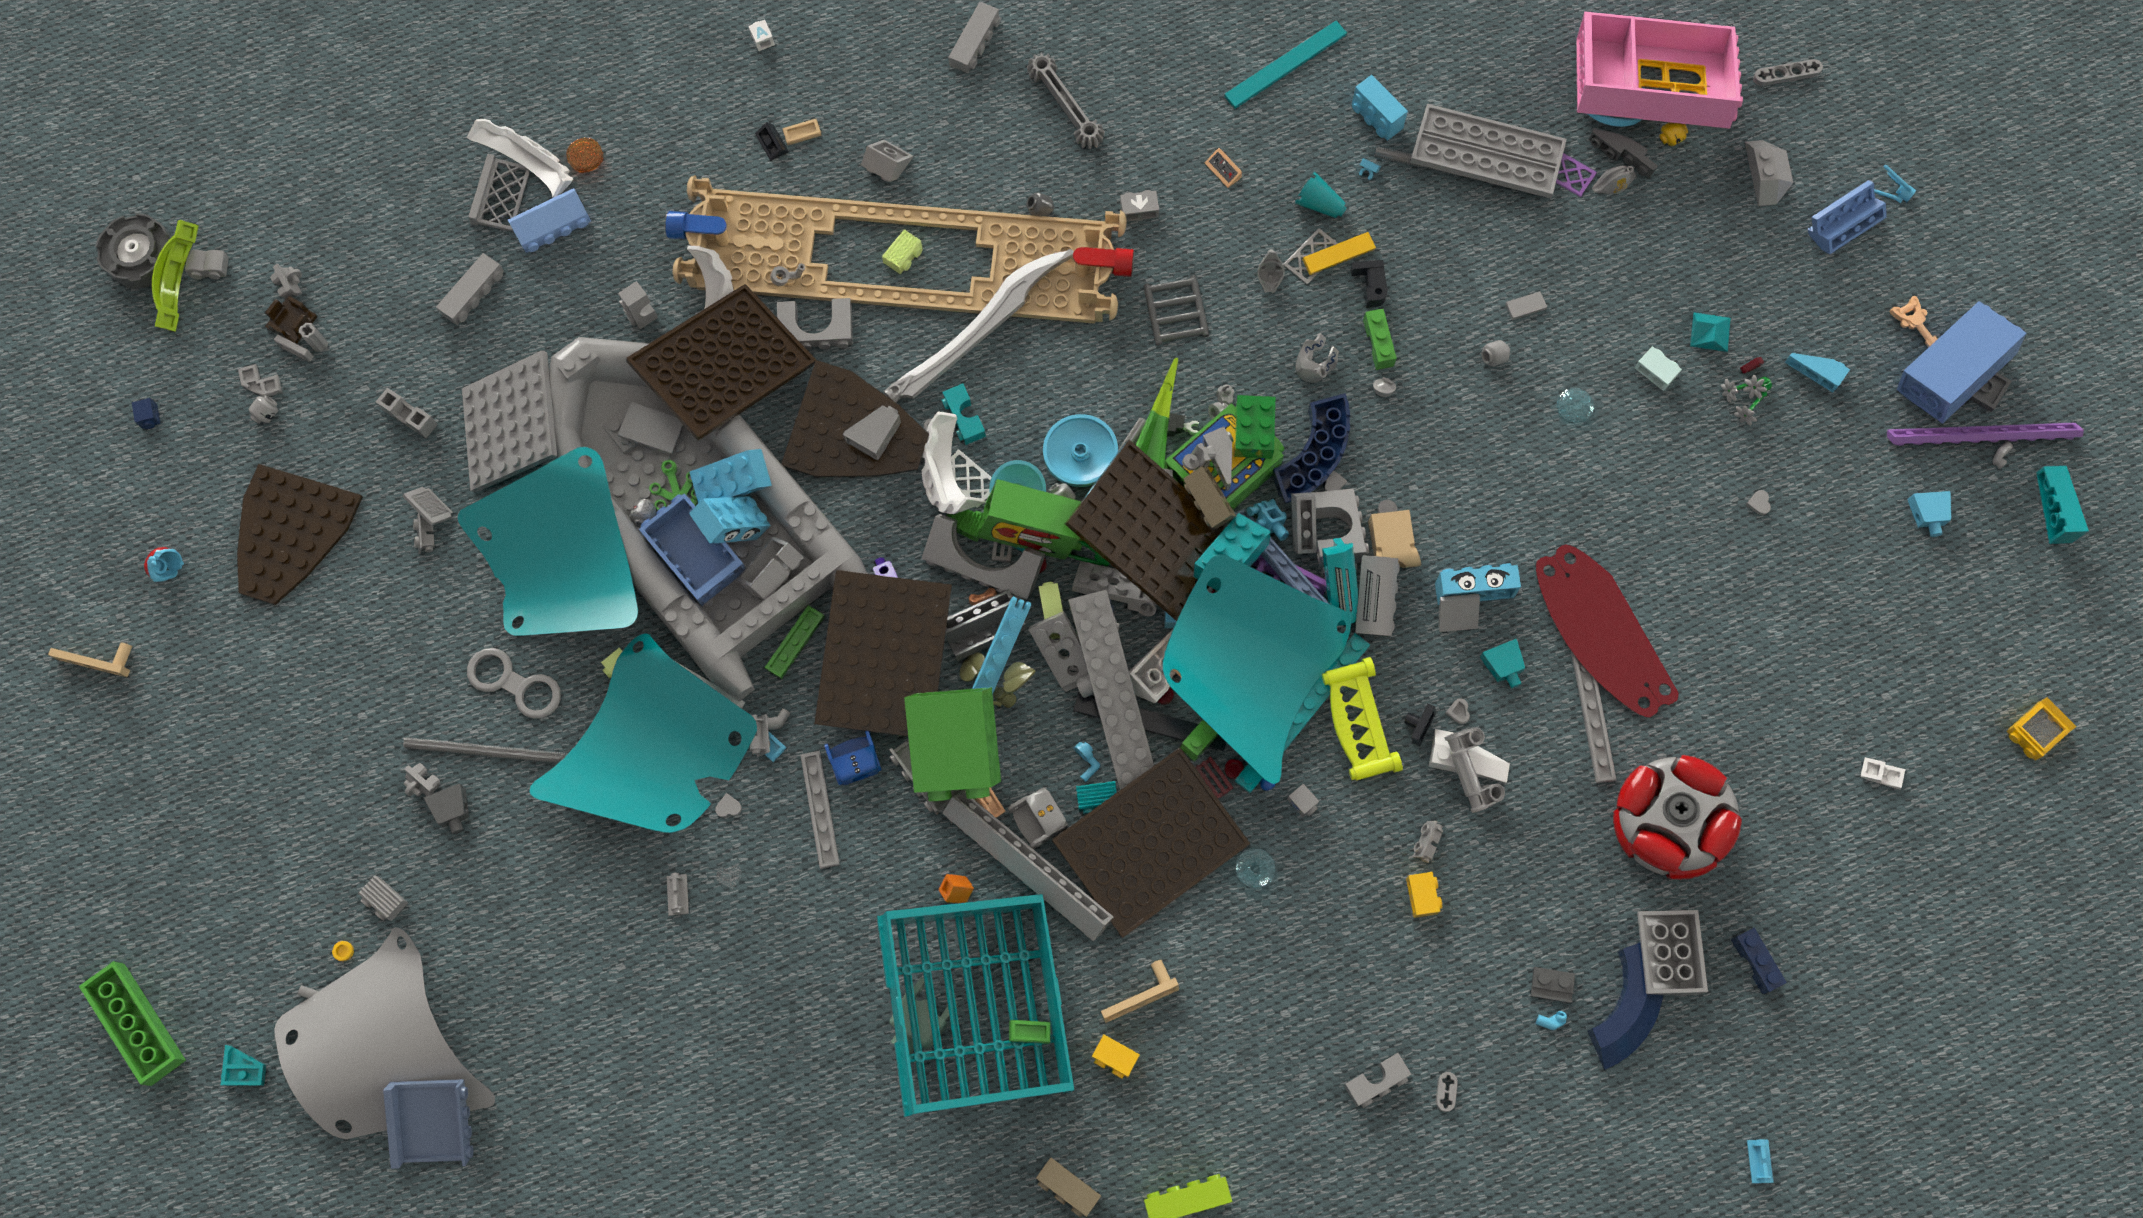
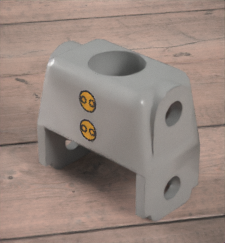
(1038, 817)

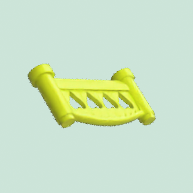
(1379, 759)

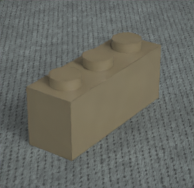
(1209, 497)
(1067, 1188)

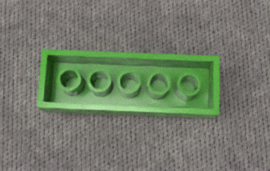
(132, 1023)

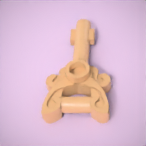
(1915, 320)

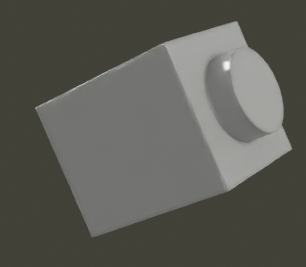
(1303, 801)

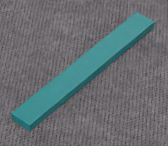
(1285, 64)

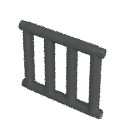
(1196, 297)

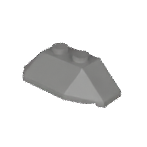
(1769, 171)

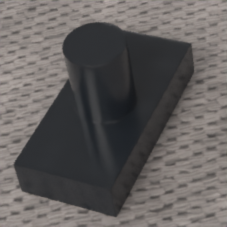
(1421, 723)

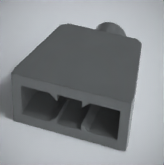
(449, 807)

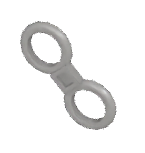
(514, 683)

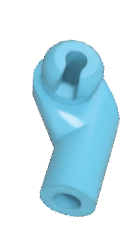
(1553, 1022)

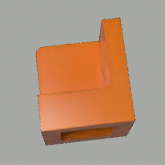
(956, 888)

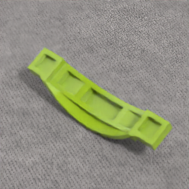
(168, 274)

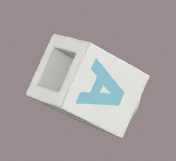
(761, 35)

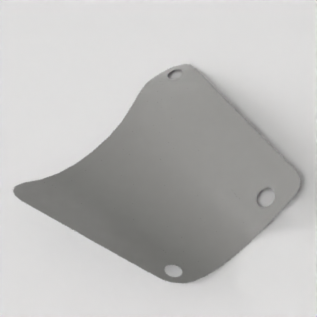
(363, 1035)

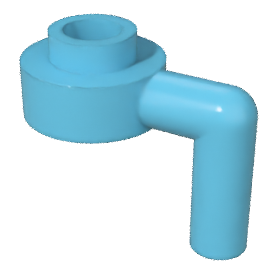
(1085, 752)

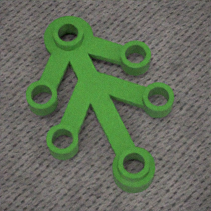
(674, 485)

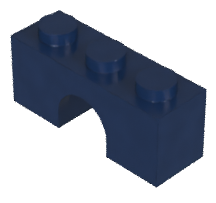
(1755, 952)

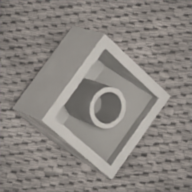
(885, 160)

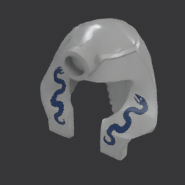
(1309, 370)

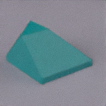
(1710, 332)

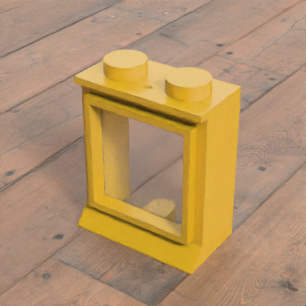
(2040, 729)

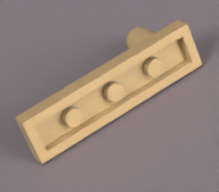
(116, 667)
(1165, 988)

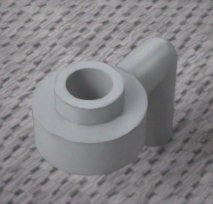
(785, 274)

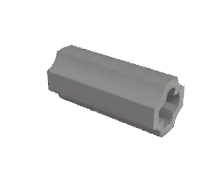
(313, 337)

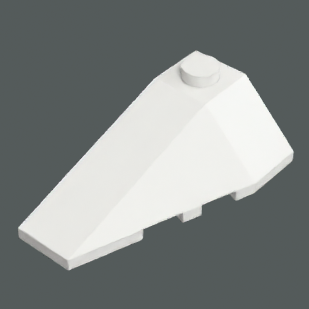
(1148, 673)
(1484, 763)

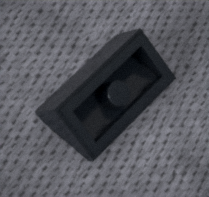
(771, 141)

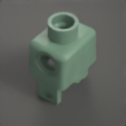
(923, 1019)

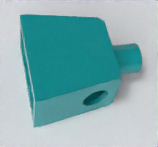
(1505, 662)

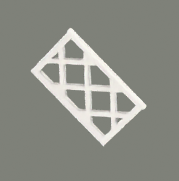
(969, 463)

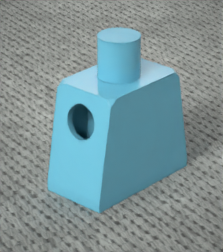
(1931, 510)

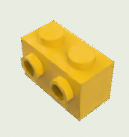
(1423, 894)
(1115, 1056)

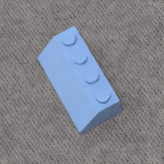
(549, 221)

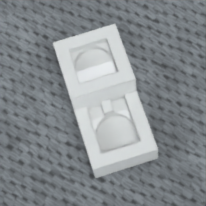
(1883, 774)

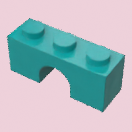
(968, 428)

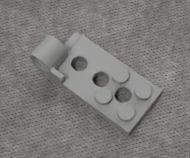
(1059, 664)

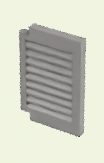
(428, 505)

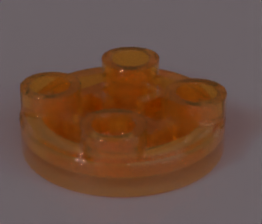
(584, 155)

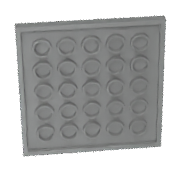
(509, 421)

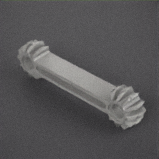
(1065, 100)

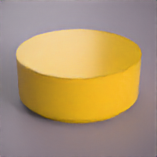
(343, 951)

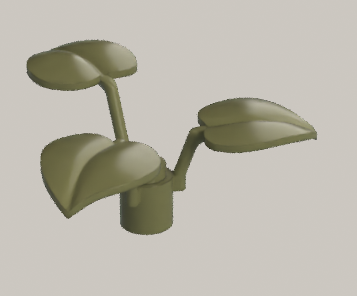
(1014, 678)

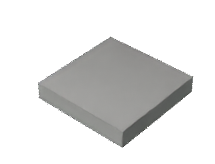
(1459, 612)

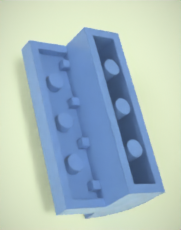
(1847, 218)

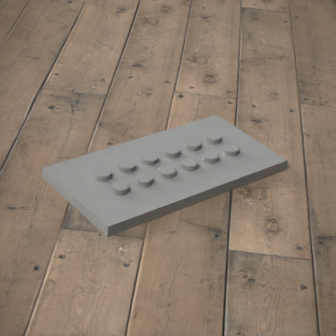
(1488, 151)

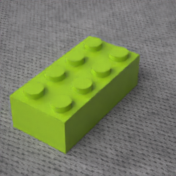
(1188, 1200)

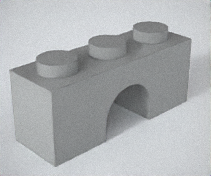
(637, 306)
(405, 413)
(1394, 1073)

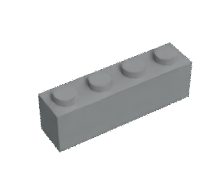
(974, 37)
(470, 289)

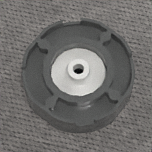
(131, 248)

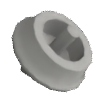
(1384, 387)

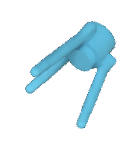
(1904, 192)

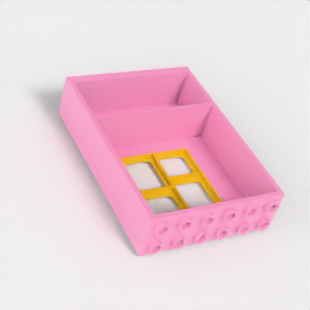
(1617, 46)

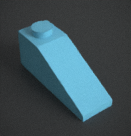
(1821, 370)

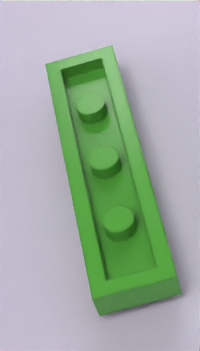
(794, 642)

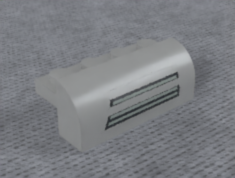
(1377, 595)

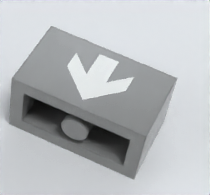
(1140, 205)

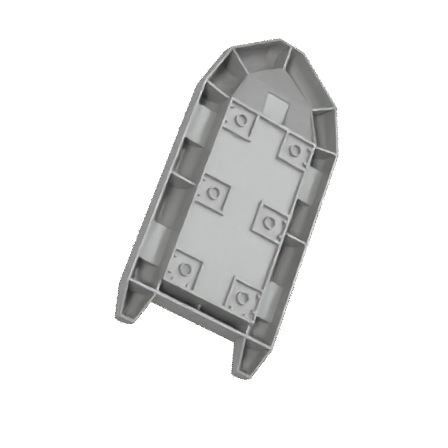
(589, 402)

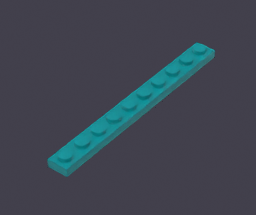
(1319, 693)

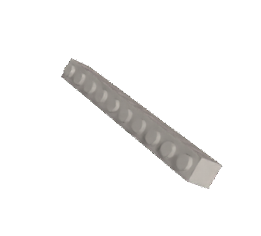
(1028, 865)

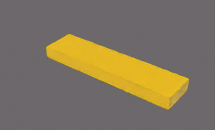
(1338, 253)

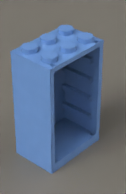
(698, 564)

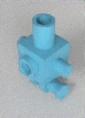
(1270, 517)

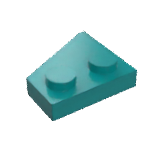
(241, 1069)

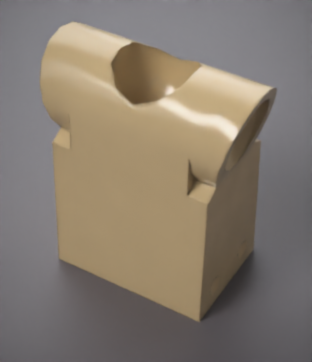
(1394, 537)

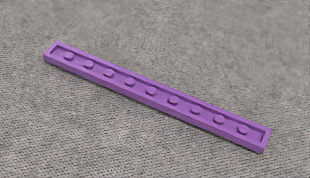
(1983, 433)

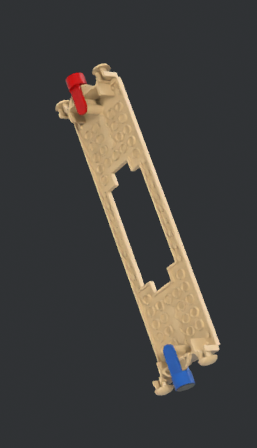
(774, 230)

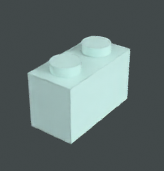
(1658, 368)

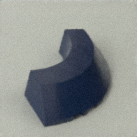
(1322, 451)
(1633, 1015)

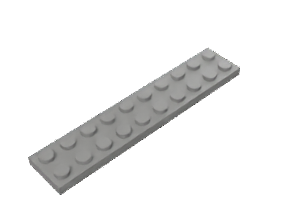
(1111, 686)

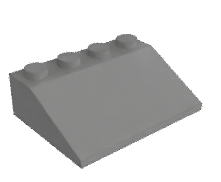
(1672, 952)

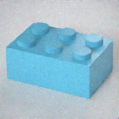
(1379, 108)

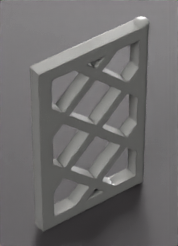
(1309, 242)

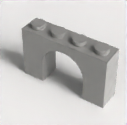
(837, 334)
(1342, 505)

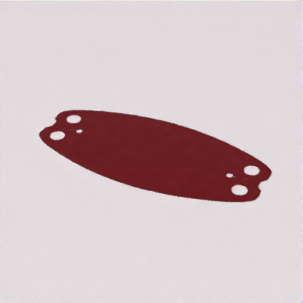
(1603, 630)

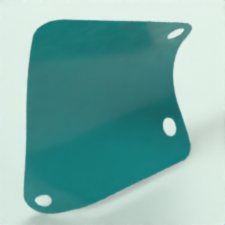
(556, 549)
(1251, 657)

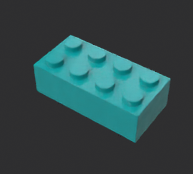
(1240, 540)

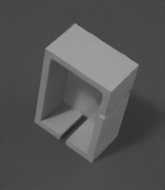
(770, 568)

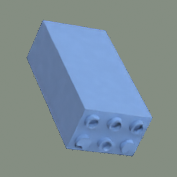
(1961, 361)

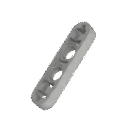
(1786, 70)

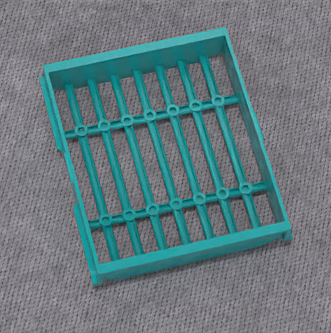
(891, 971)

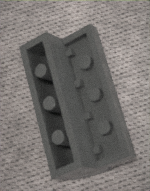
(977, 625)

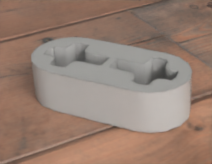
(1452, 1090)

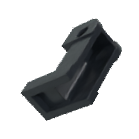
(1375, 281)

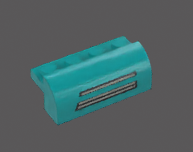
(1341, 578)

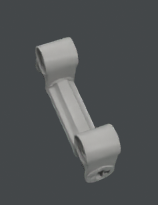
(1479, 796)

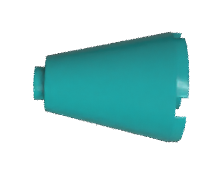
(1321, 197)

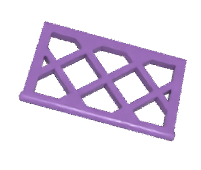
(1579, 166)

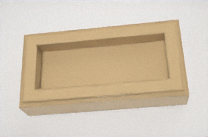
(802, 131)

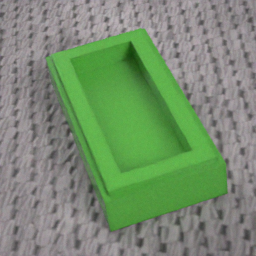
(1029, 1031)

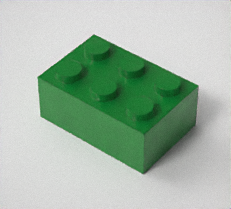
(1254, 426)

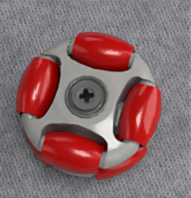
(1677, 817)

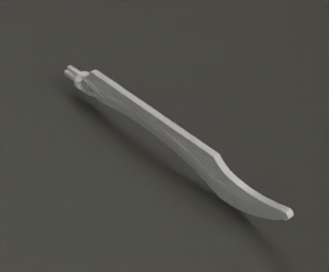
(1004, 304)

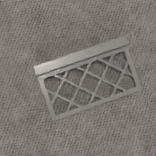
(485, 186)

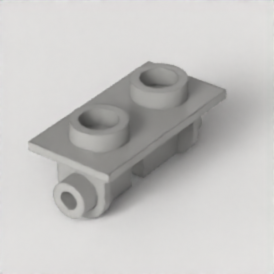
(423, 540)
(761, 743)
(1430, 833)
(677, 894)

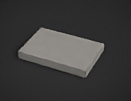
(651, 428)

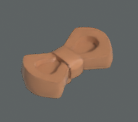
(975, 599)

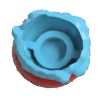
(159, 560)

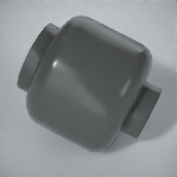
(1040, 204)

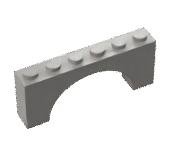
(944, 550)

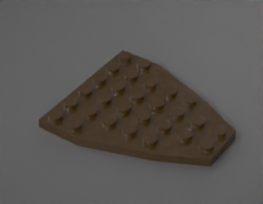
(832, 405)
(288, 531)

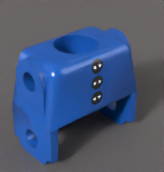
(854, 759)

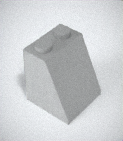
(874, 431)

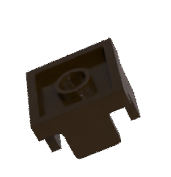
(288, 317)

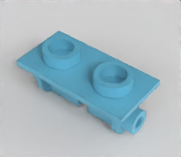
(1760, 1161)

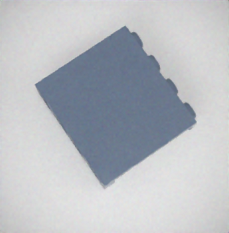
(427, 1121)

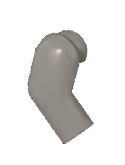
(2000, 453)
(778, 722)

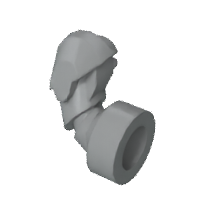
(1225, 397)

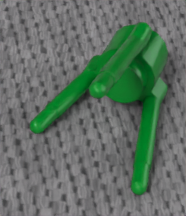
(1099, 559)

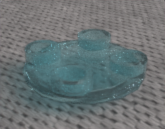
(1575, 405)

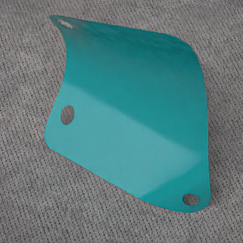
(650, 745)

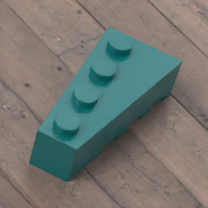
(2060, 505)

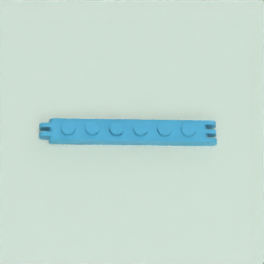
(1002, 644)

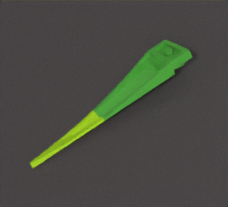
(1154, 433)

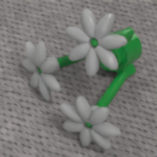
(1756, 387)

